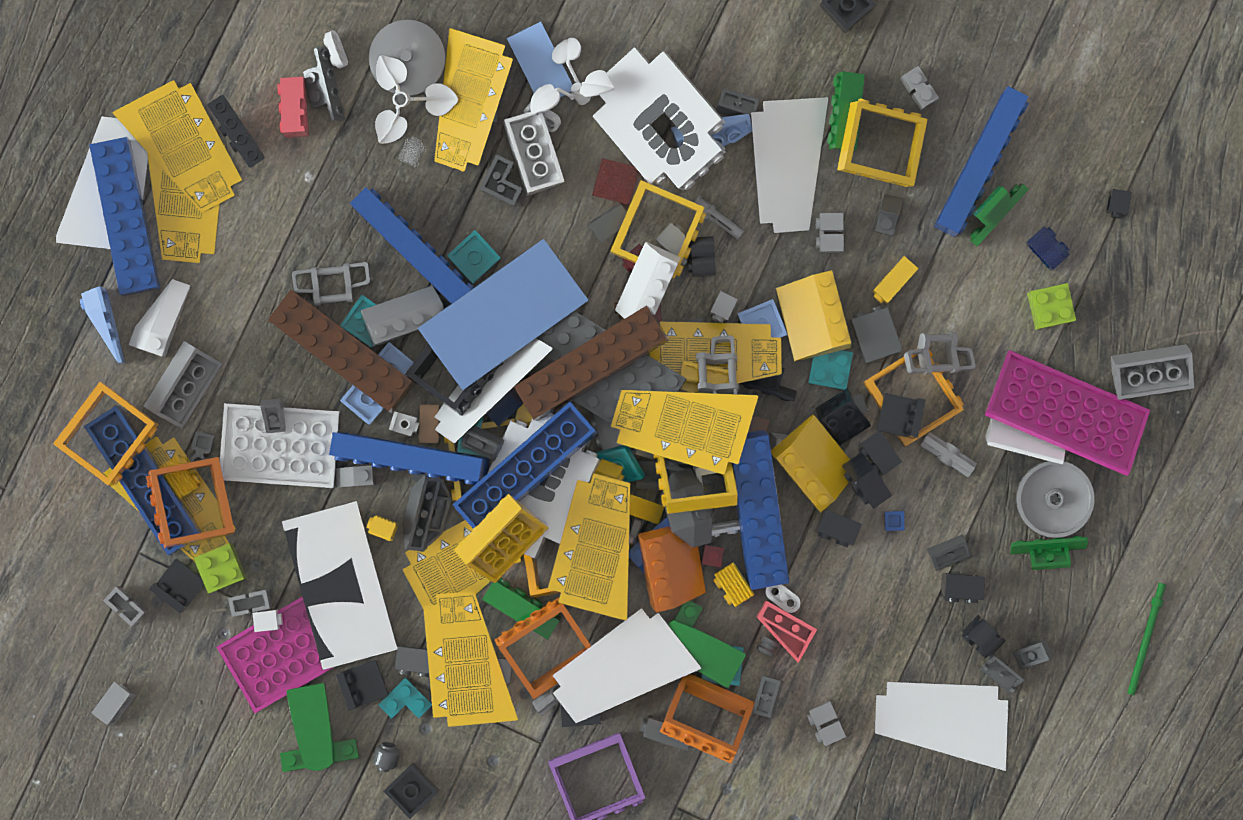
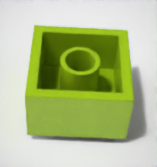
(1051, 306)
(220, 568)

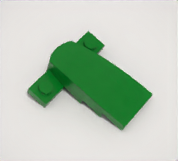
(995, 209)
(714, 656)
(314, 732)

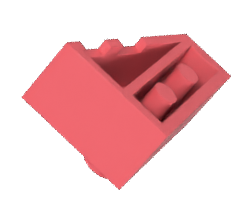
(293, 107)
(787, 629)

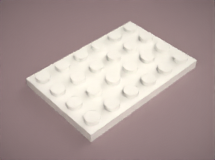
(282, 458)

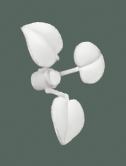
(389, 74)
(595, 83)

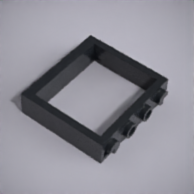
(423, 364)

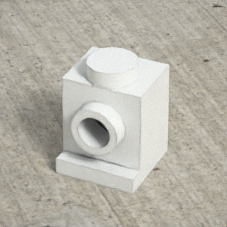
(396, 422)

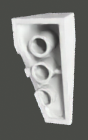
(159, 323)

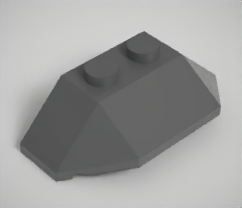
(425, 513)
(690, 526)

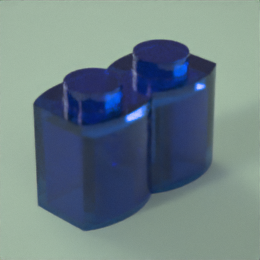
(1048, 248)

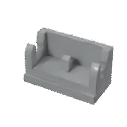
(113, 704)

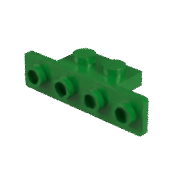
(1049, 553)

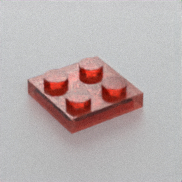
(615, 181)

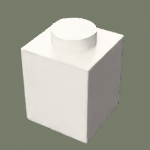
(267, 620)

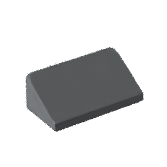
(482, 442)
(949, 552)

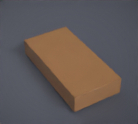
(428, 424)

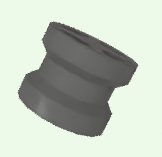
(767, 646)

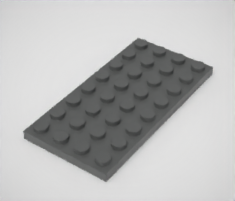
(602, 399)

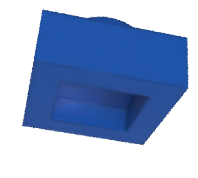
(894, 521)

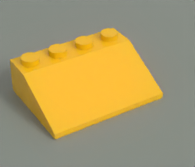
(813, 316)
(813, 462)
(501, 539)

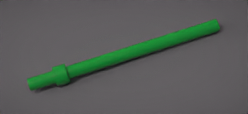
(1156, 602)

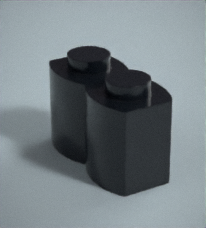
(702, 257)

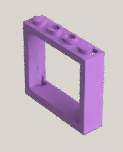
(618, 806)

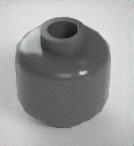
(386, 756)

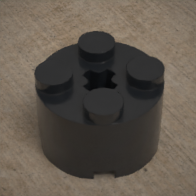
(983, 636)

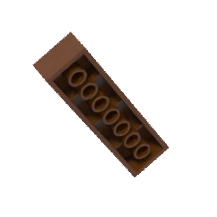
(341, 351)
(591, 363)

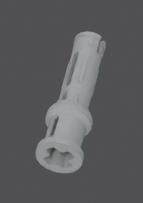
(719, 219)

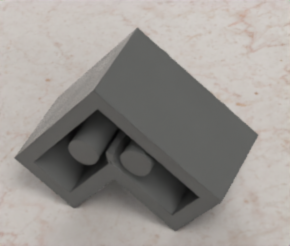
(496, 182)

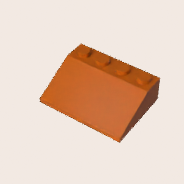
(670, 569)

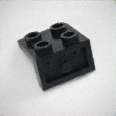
(901, 415)
(842, 417)
(178, 586)
(362, 685)

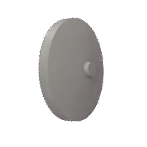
(416, 47)
(1055, 499)

